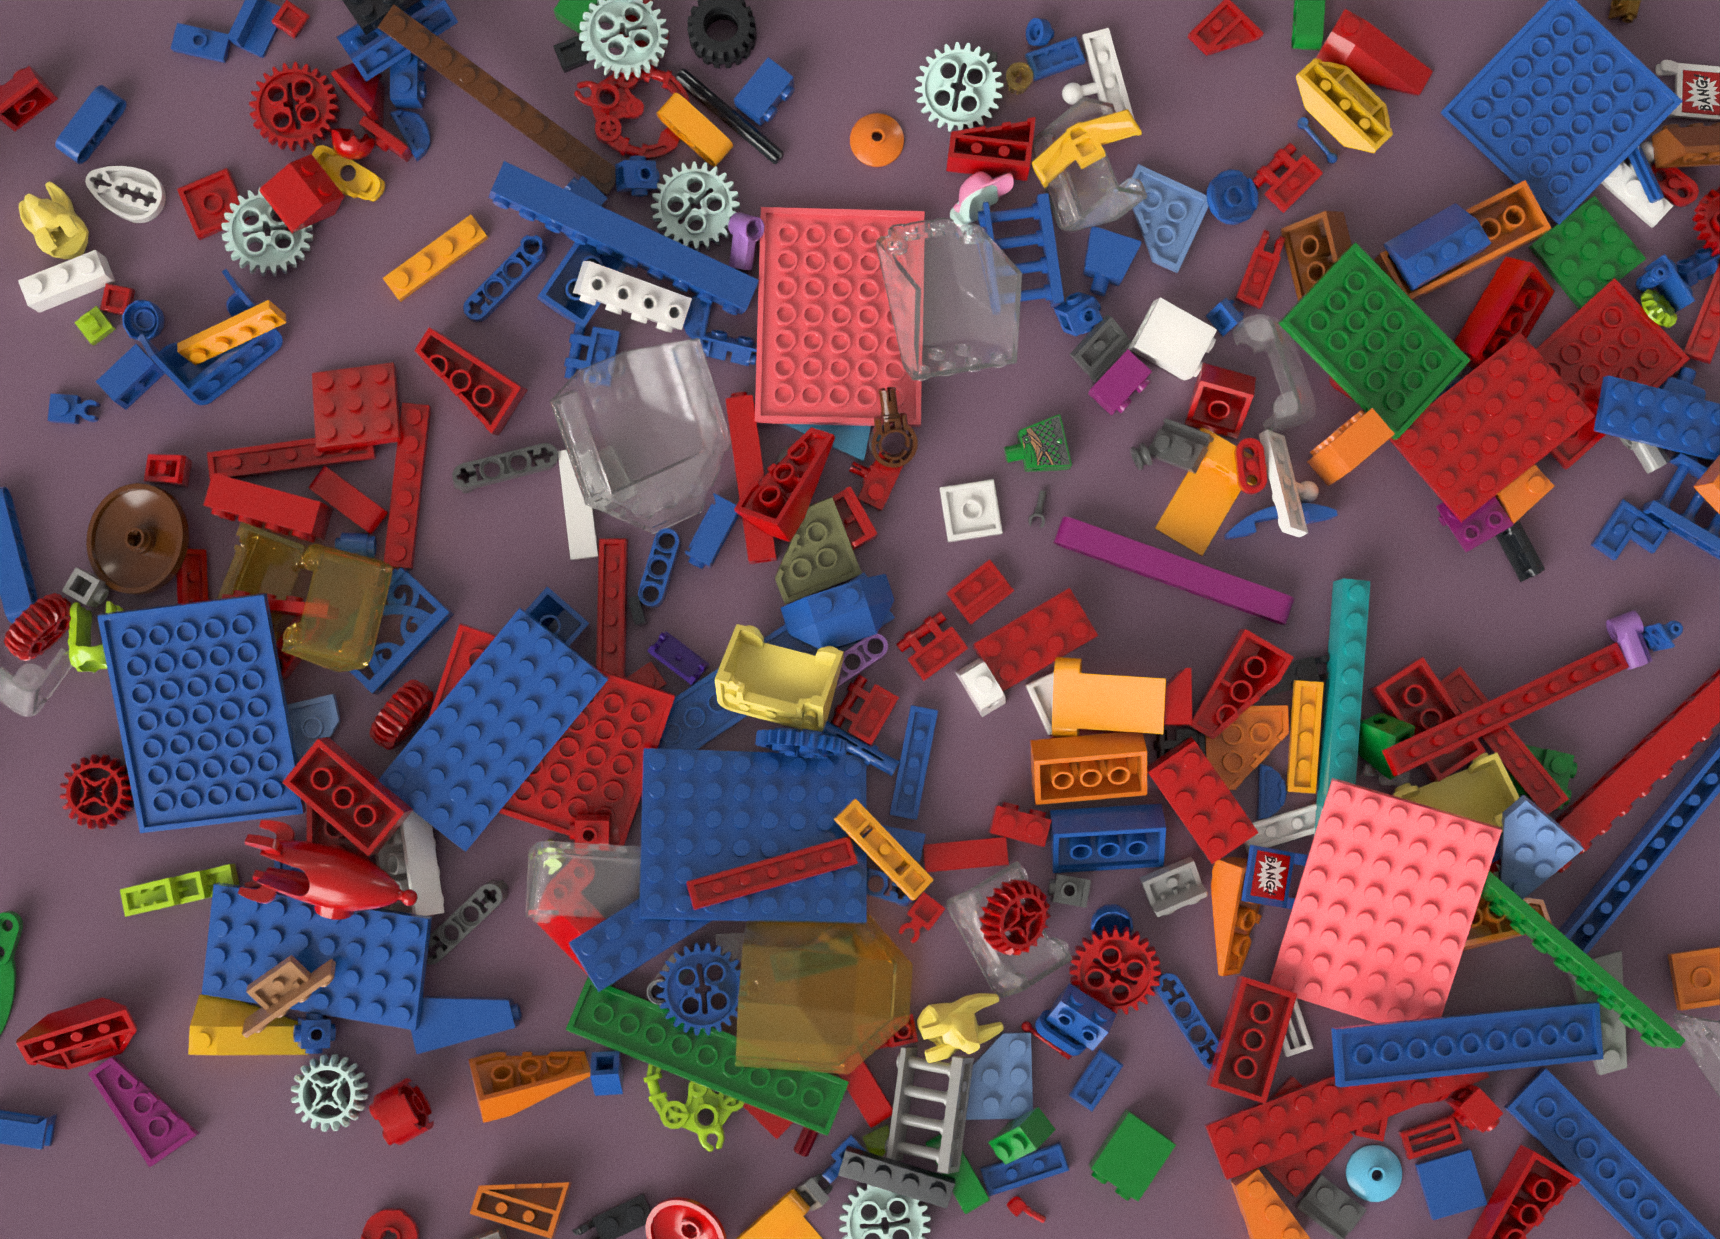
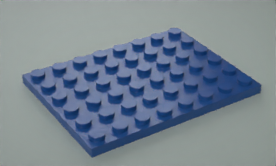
(201, 712)
(740, 808)

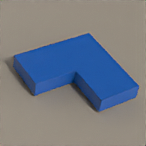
(1628, 524)

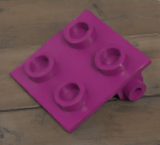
(1477, 528)

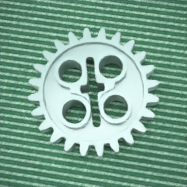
(632, 57)
(983, 92)
(677, 191)
(270, 256)
(881, 1200)

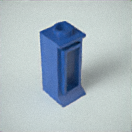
(712, 533)
(26, 1129)

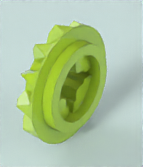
(1658, 308)

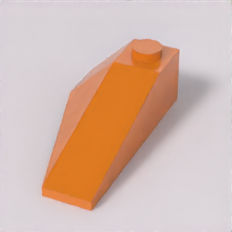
(1231, 916)
(1491, 928)
(517, 1082)

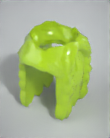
(81, 653)

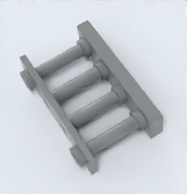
(955, 1100)

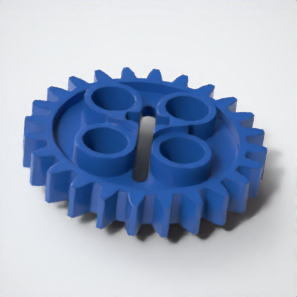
(801, 743)
(676, 993)

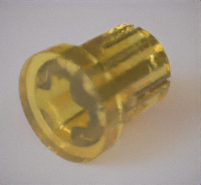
(1014, 71)

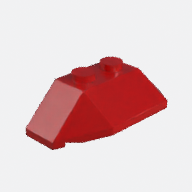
(78, 1035)

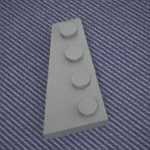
(1611, 1027)

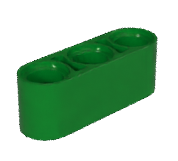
(1308, 24)
(967, 1186)

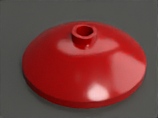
(683, 1220)

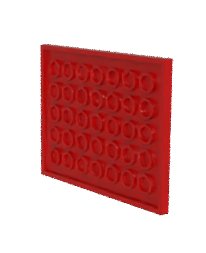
(595, 761)

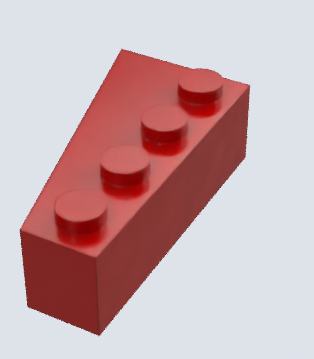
(479, 385)
(1523, 1197)

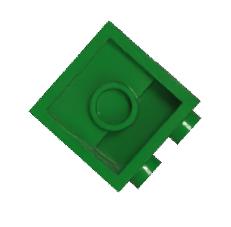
(1559, 767)

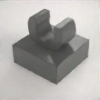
(812, 1192)

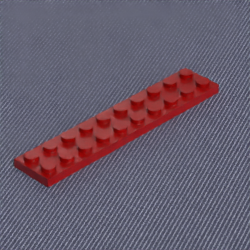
(1315, 1116)

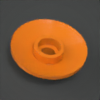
(876, 152)

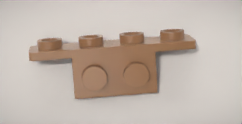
(282, 989)

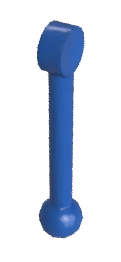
(1303, 124)

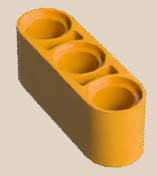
(694, 129)

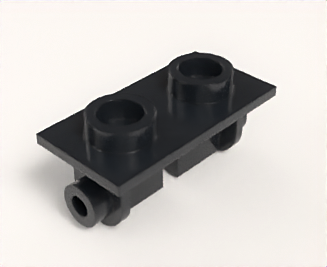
(1520, 552)

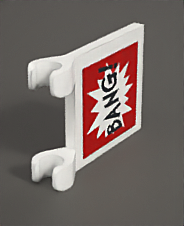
(1697, 88)

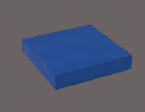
(1451, 1184)

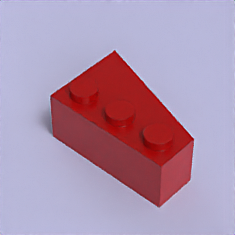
(993, 149)

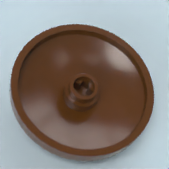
(137, 539)

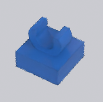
(1225, 316)

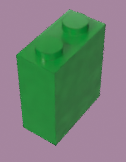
(1131, 1156)

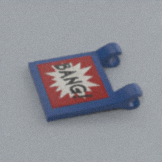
(1270, 876)

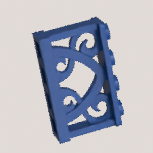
(427, 624)

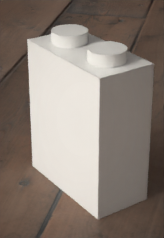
(1173, 339)

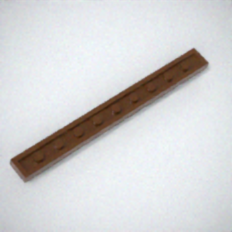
(498, 98)

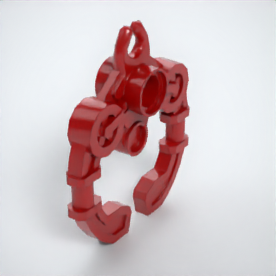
(628, 107)

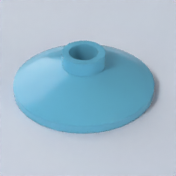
(1360, 1170)

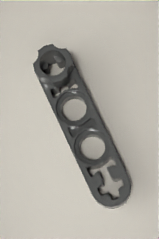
(504, 462)
(463, 924)

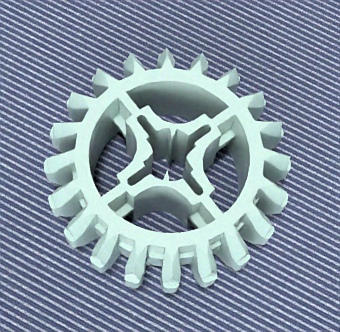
(337, 1100)

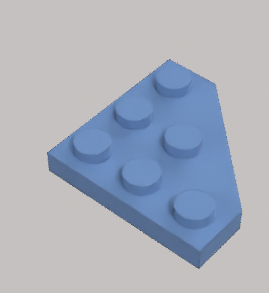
(1168, 217)
(313, 720)
(1532, 847)
(1002, 1079)

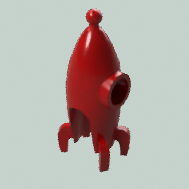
(331, 880)

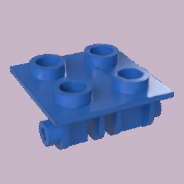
(1664, 276)

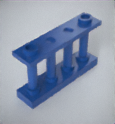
(378, 51)
(1043, 237)
(1683, 524)

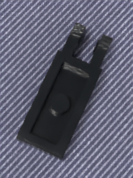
(1301, 669)
(618, 1219)

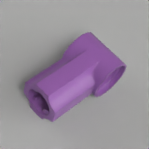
(745, 231)
(1627, 632)

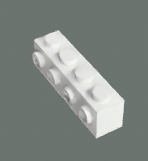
(631, 295)

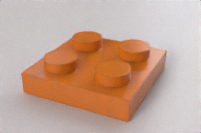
(1696, 977)

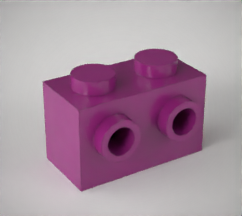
(1120, 382)

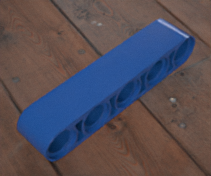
(16, 578)

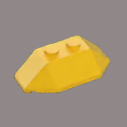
(1344, 105)

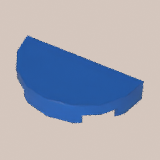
(414, 131)
(697, 319)
(1270, 792)

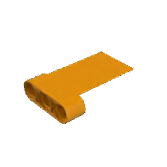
(1204, 497)
(1105, 701)
(783, 1221)

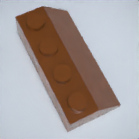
(1687, 146)
(1314, 247)

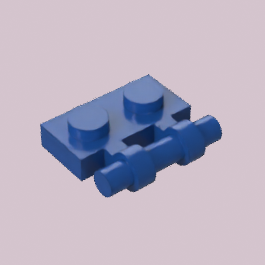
(601, 346)

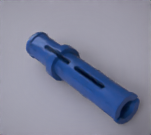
(886, 764)

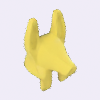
(54, 223)
(955, 1026)

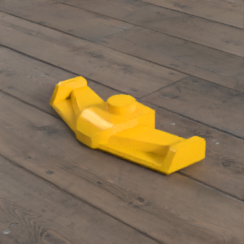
(1083, 144)

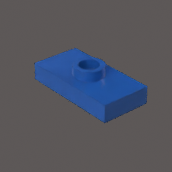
(200, 43)
(1055, 58)
(1095, 1079)

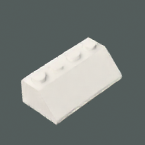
(413, 864)

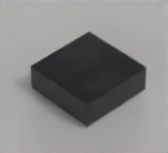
(570, 54)
(637, 611)

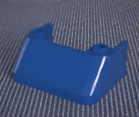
(216, 375)

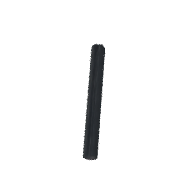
(729, 116)

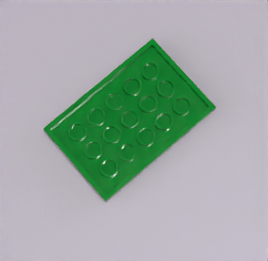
(1374, 340)

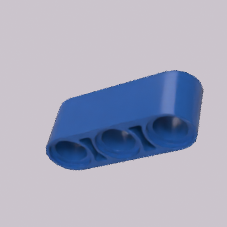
(90, 124)
(658, 554)

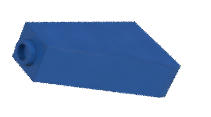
(460, 1019)

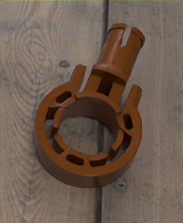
(890, 414)

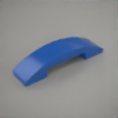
(1246, 527)

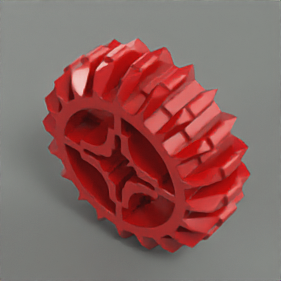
(38, 627)
(401, 714)
(80, 805)
(1022, 920)

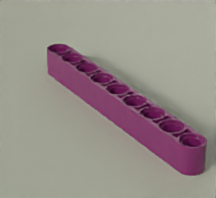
(1174, 570)

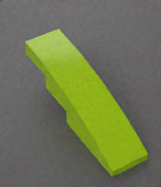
(176, 890)

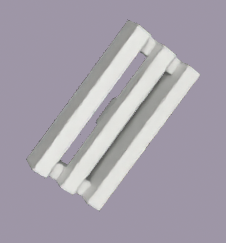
(1297, 1048)

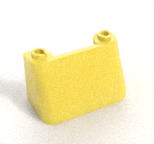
(777, 681)
(1475, 793)

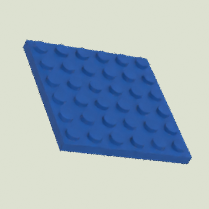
(1561, 106)

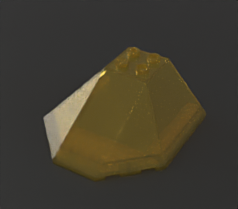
(819, 995)

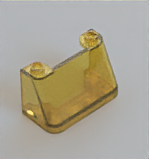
(264, 566)
(340, 609)

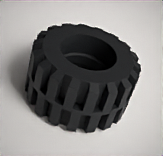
(722, 51)

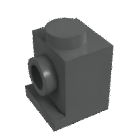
(1079, 896)

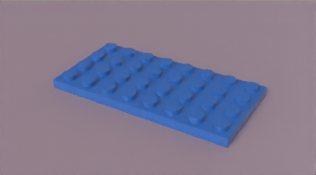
(493, 729)
(375, 953)

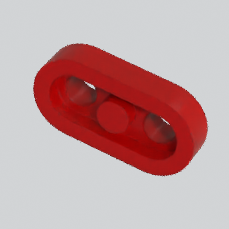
(1676, 180)
(1251, 466)

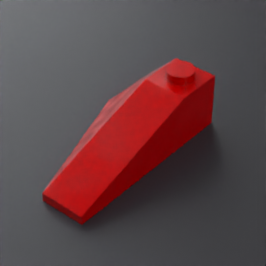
(1373, 56)
(784, 494)
(1242, 678)

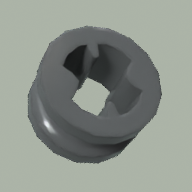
(1141, 456)

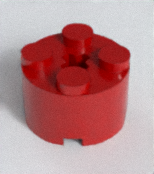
(401, 1112)

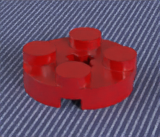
(390, 1219)

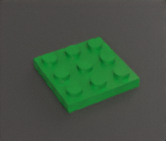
(1587, 252)

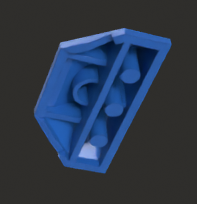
(840, 613)

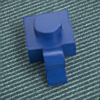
(832, 1171)

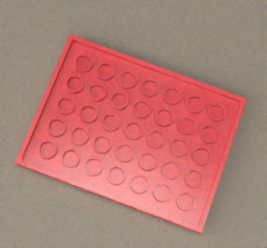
(827, 319)
(1383, 905)

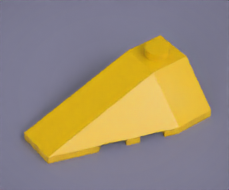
(219, 1027)

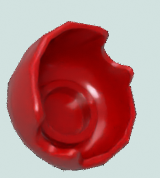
(349, 146)

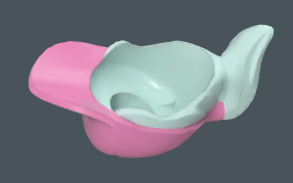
(976, 191)

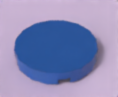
(1232, 197)

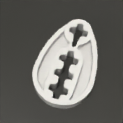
(126, 206)

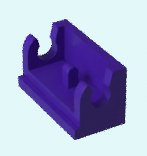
(678, 658)

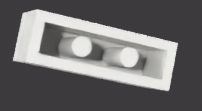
(66, 281)

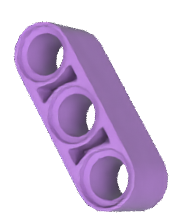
(866, 658)

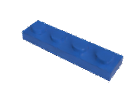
(913, 762)

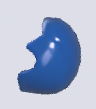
(143, 318)
(1111, 915)

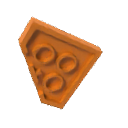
(1247, 742)

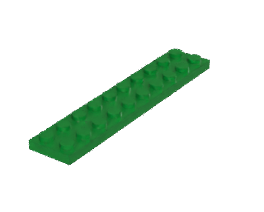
(1587, 972)
(709, 1060)

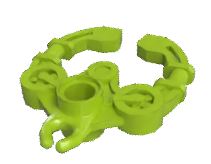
(678, 1115)

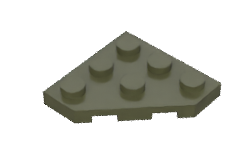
(816, 554)

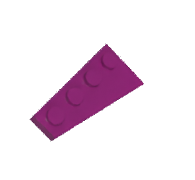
(144, 1115)

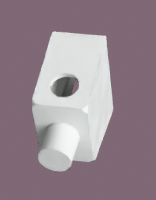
(981, 686)

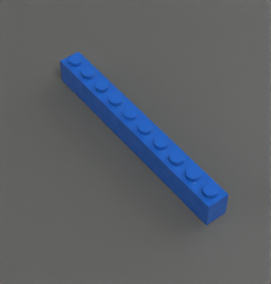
(622, 238)
(1645, 851)

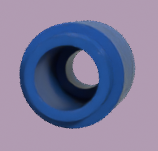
(357, 543)

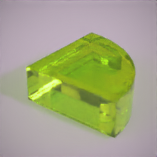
(876, 1140)

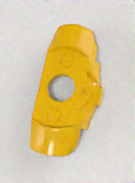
(365, 183)

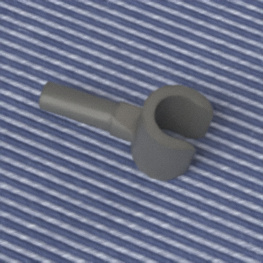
(1039, 509)

